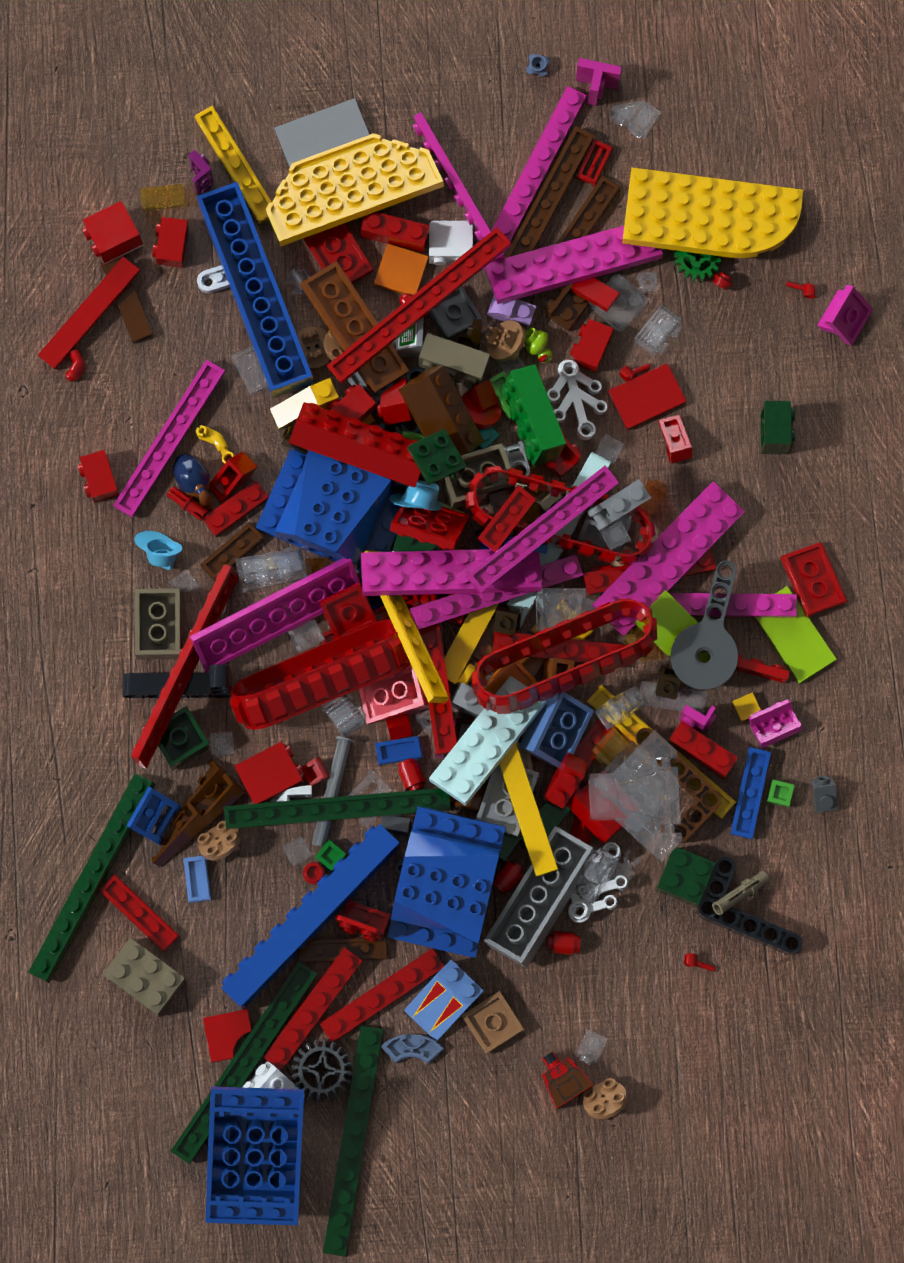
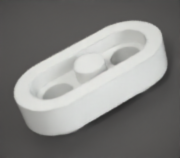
(218, 278)

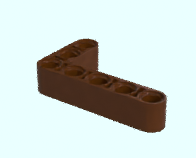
(699, 795)

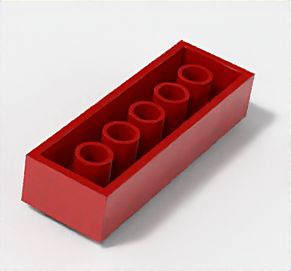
(355, 443)

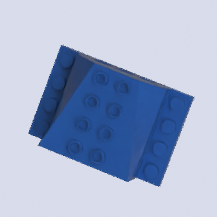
(330, 508)
(446, 881)
(254, 1155)

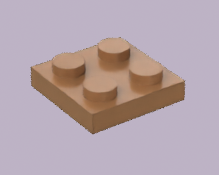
(492, 1022)

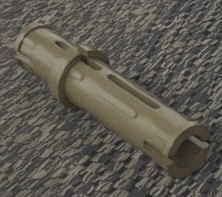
(758, 881)

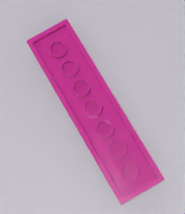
(565, 264)
(674, 552)
(441, 573)
(271, 615)

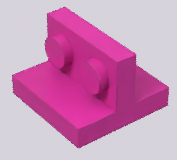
(599, 76)
(846, 314)

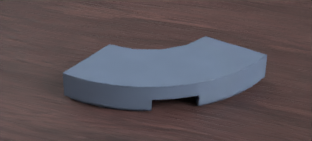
(412, 1046)

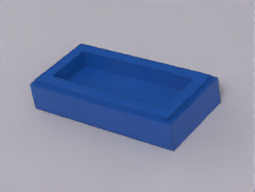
(398, 750)

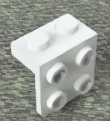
(449, 241)
(269, 1077)

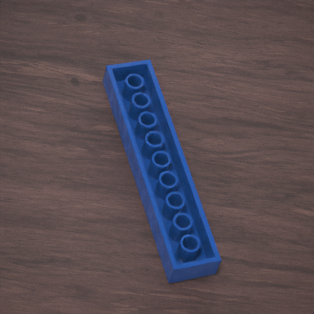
(255, 290)
(311, 916)

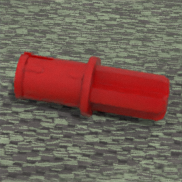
(187, 503)

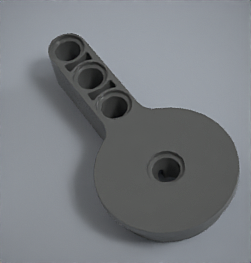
(710, 637)

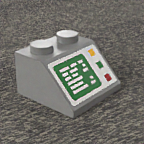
(411, 341)

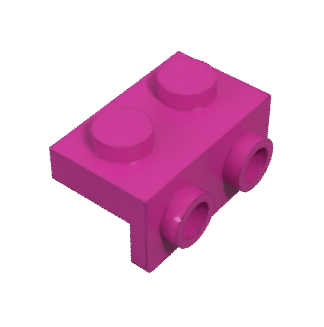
(696, 719)
(774, 723)

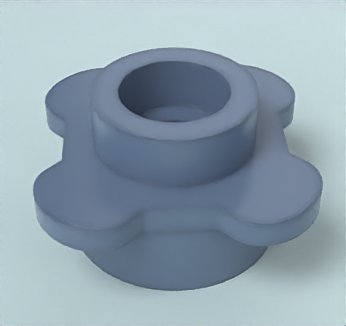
(538, 59)

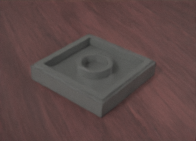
(454, 314)

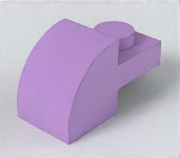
(512, 310)

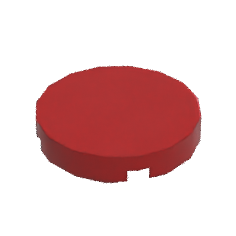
(484, 419)

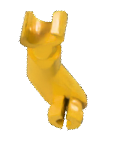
(215, 438)

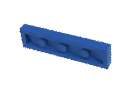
(750, 793)

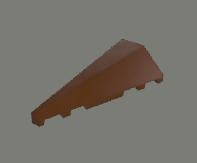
(200, 809)

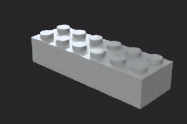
(539, 901)

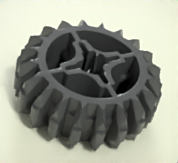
(323, 1055)

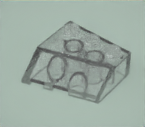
(271, 569)

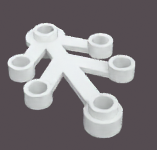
(577, 396)
(578, 902)

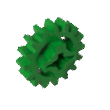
(694, 272)

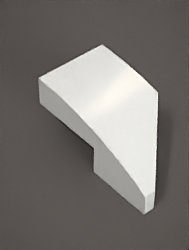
(296, 792)

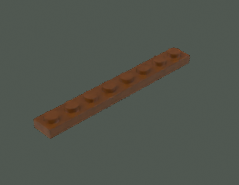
(551, 192)

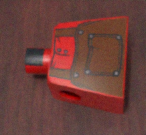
(563, 1080)

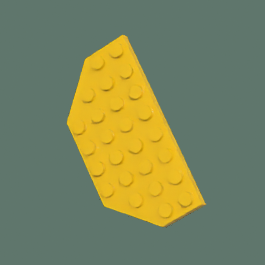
(349, 185)

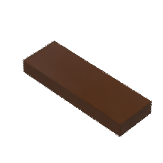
(236, 547)

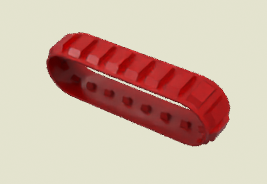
(558, 488)
(560, 633)
(318, 675)

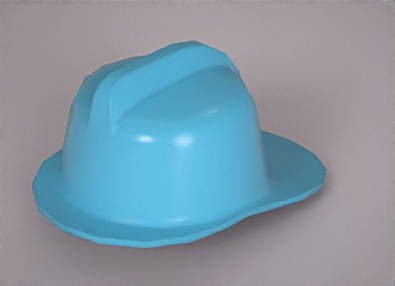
(421, 496)
(159, 548)

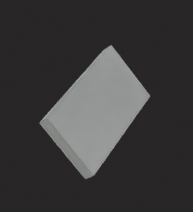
(321, 131)

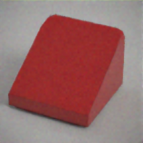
(484, 395)

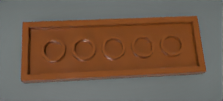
(349, 321)

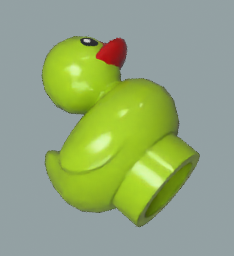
(535, 345)

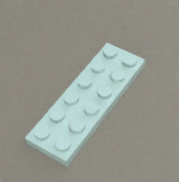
(483, 747)

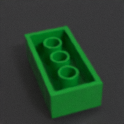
(533, 415)

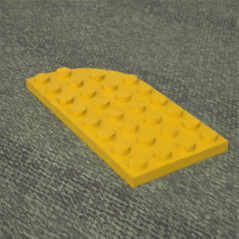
(708, 214)

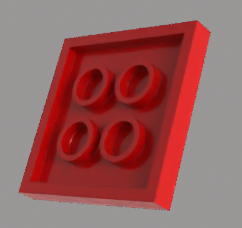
(433, 526)

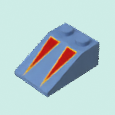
(443, 1000)

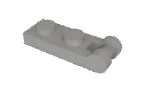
(620, 504)

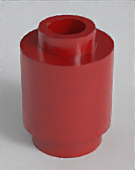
(411, 775)
(508, 877)
(563, 942)

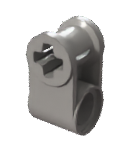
(517, 457)

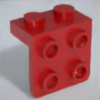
(364, 920)

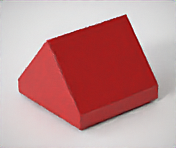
(399, 727)
(580, 831)

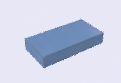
(197, 879)

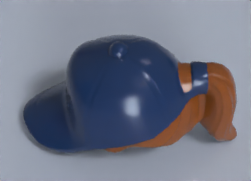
(193, 478)

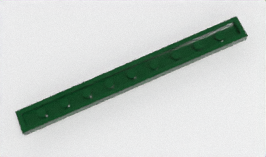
(334, 808)
(89, 882)
(247, 1056)
(353, 1141)

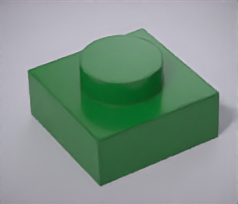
(330, 855)

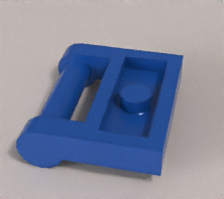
(148, 813)

